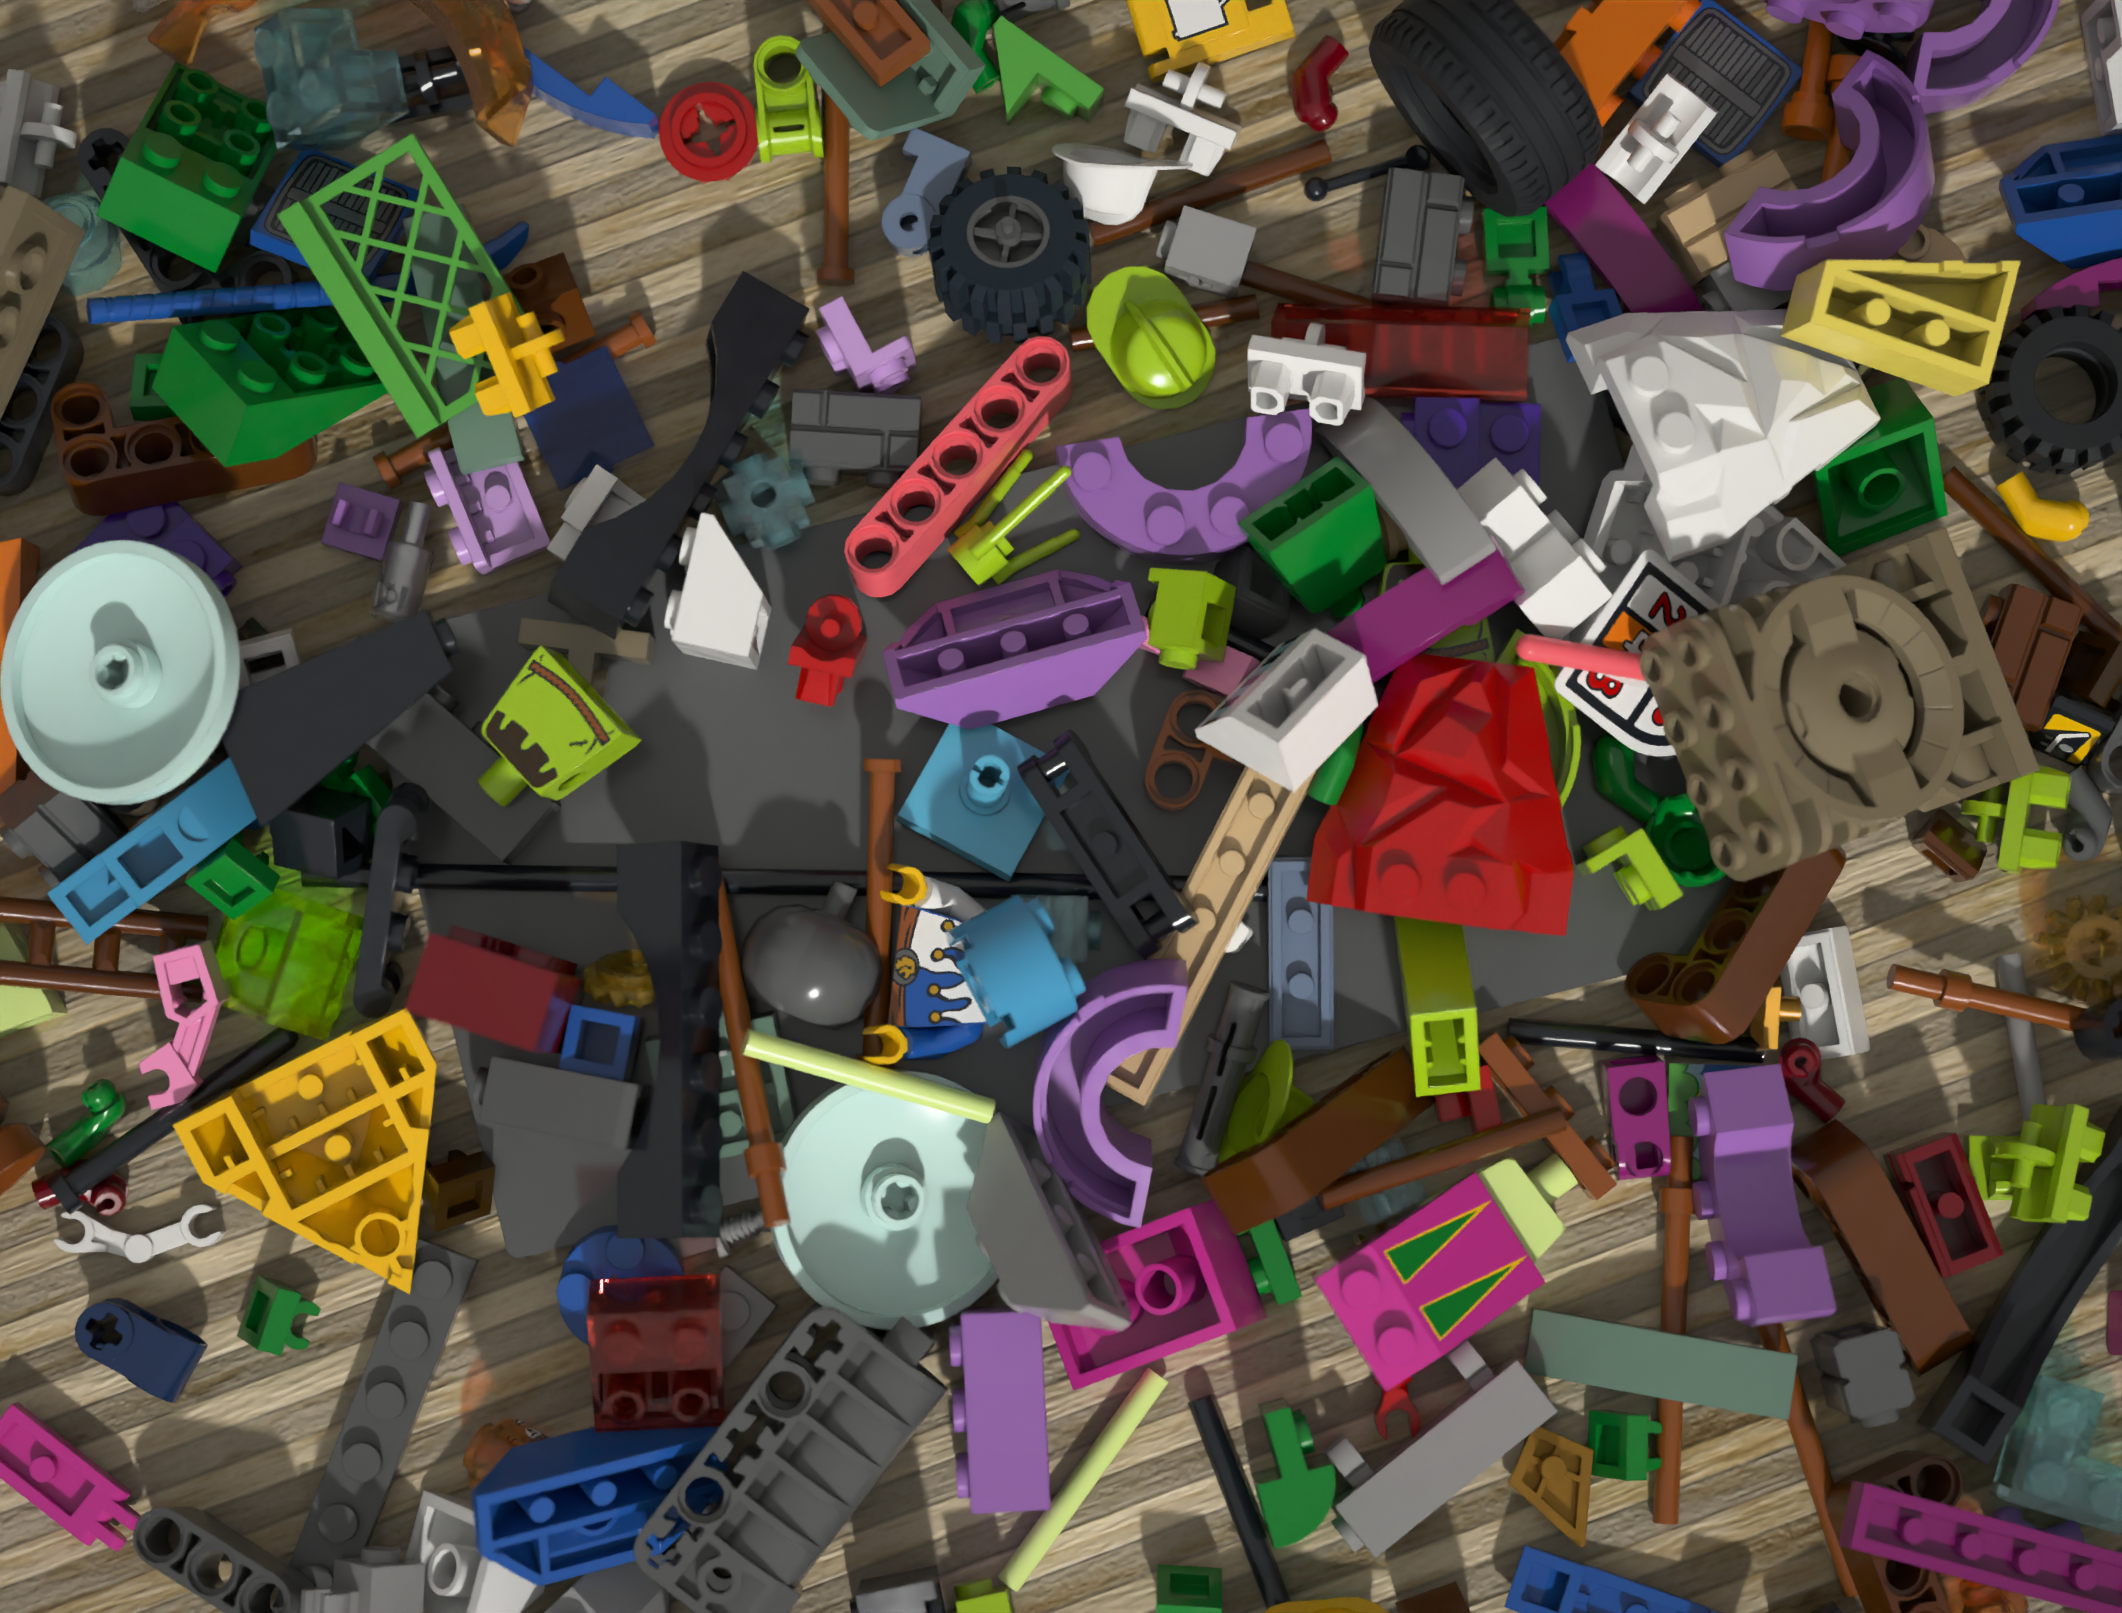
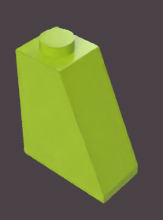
(1438, 1006)

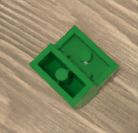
(1298, 1489)

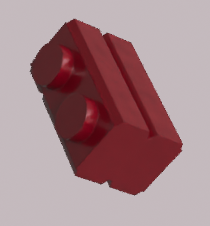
(1944, 1203)

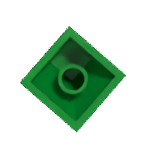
(1884, 478)

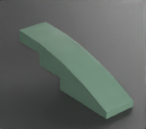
(477, 439)
(1660, 1363)

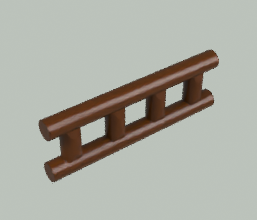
(104, 975)

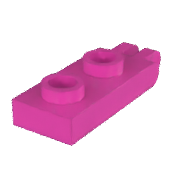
(62, 1480)

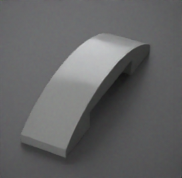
(1410, 489)

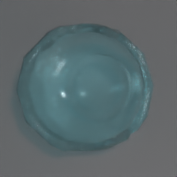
(99, 250)

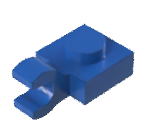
(1576, 299)

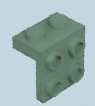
(916, 97)

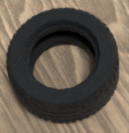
(1488, 98)

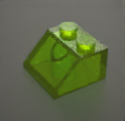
(289, 961)

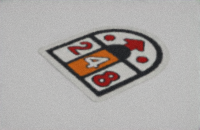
(1643, 604)

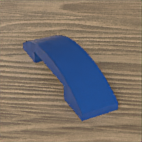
(606, 108)
(1563, 1585)

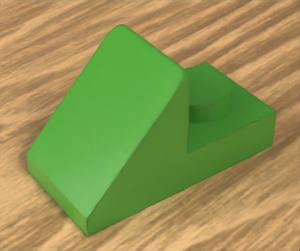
(1030, 65)

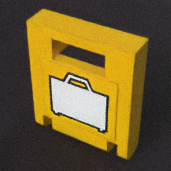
(1204, 31)

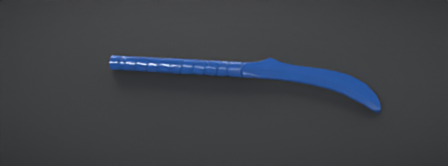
(265, 297)

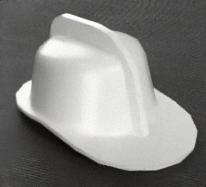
(1108, 180)

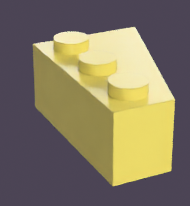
(1906, 318)

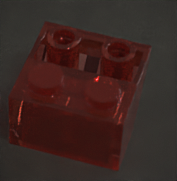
(657, 1352)

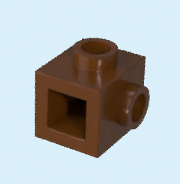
(554, 297)

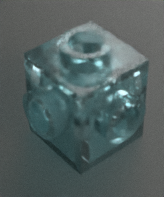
(771, 525)

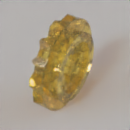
(620, 979)

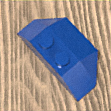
(2069, 200)
(584, 1497)

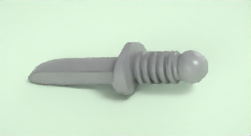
(730, 1231)

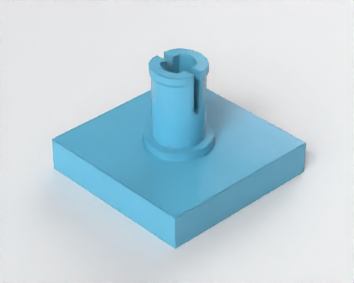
(976, 798)

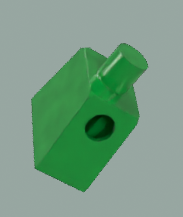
(1321, 538)

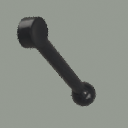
(1416, 158)

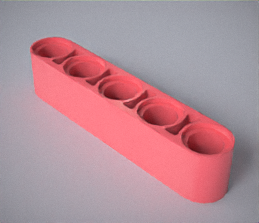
(963, 438)

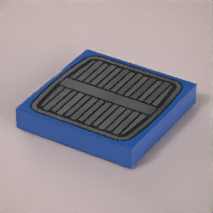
(1730, 72)
(347, 211)

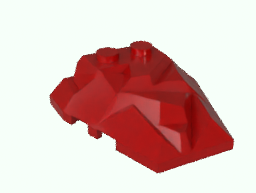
(1451, 805)

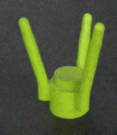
(984, 548)

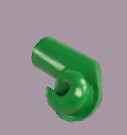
(88, 1131)

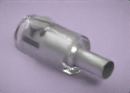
(404, 570)

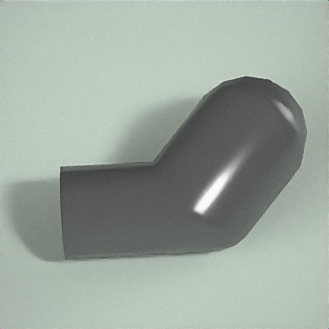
(2088, 819)

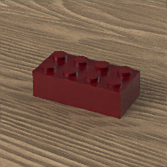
(496, 989)

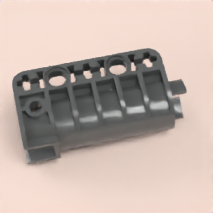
(803, 1475)

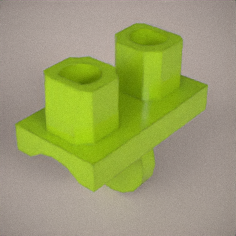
(2019, 844)
(2048, 1163)

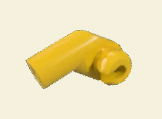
(2042, 517)

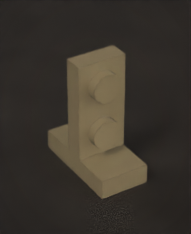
(588, 647)

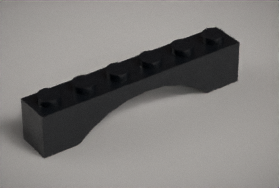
(616, 559)
(674, 1168)
(1998, 1370)

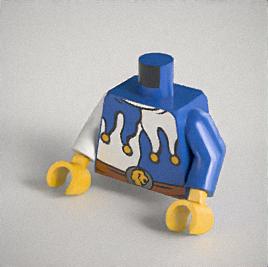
(929, 999)

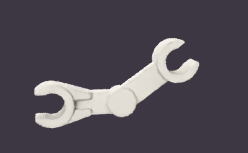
(139, 1247)

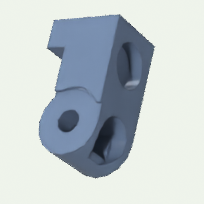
(934, 174)

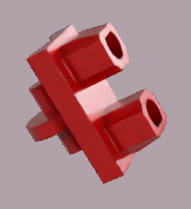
(828, 648)

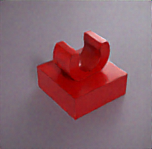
(1478, 1105)

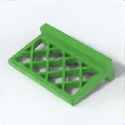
(359, 300)

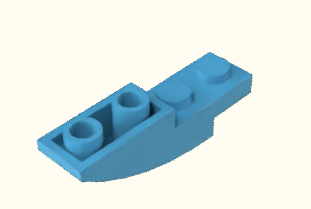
(154, 852)

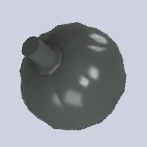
(813, 961)

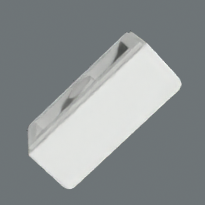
(1829, 993)

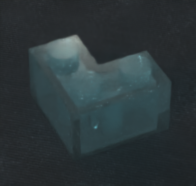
(321, 84)
(2048, 1460)

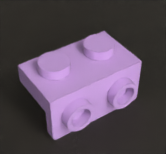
(848, 351)
(492, 512)

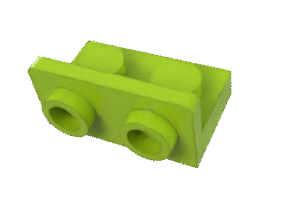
(1642, 871)

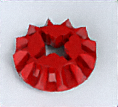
(681, 123)

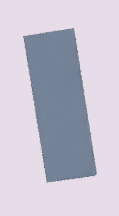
(1299, 959)

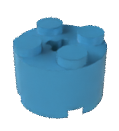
(1016, 969)

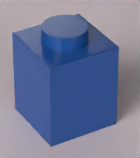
(600, 1043)

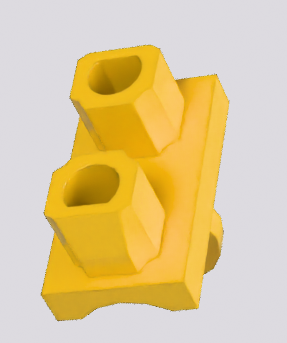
(516, 353)

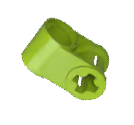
(786, 112)

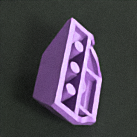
(1015, 648)

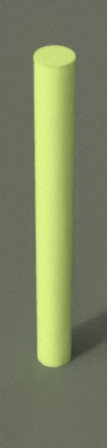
(867, 1076)
(1082, 1479)

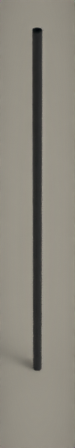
(735, 879)

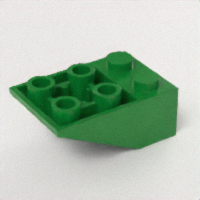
(191, 167)
(264, 380)

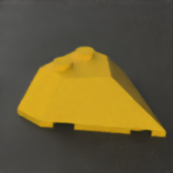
(331, 1143)

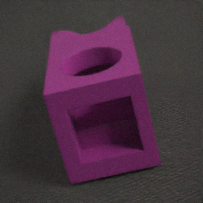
(1637, 1115)

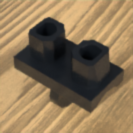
(432, 86)

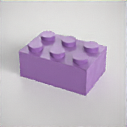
(1001, 1410)

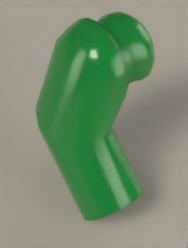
(972, 21)
(1335, 770)
(1617, 780)

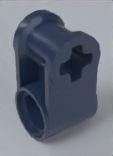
(150, 1354)

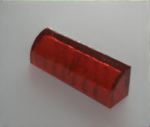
(1425, 347)

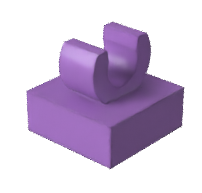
(361, 522)

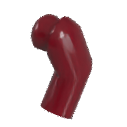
(1311, 87)
(1803, 1079)
(107, 1196)

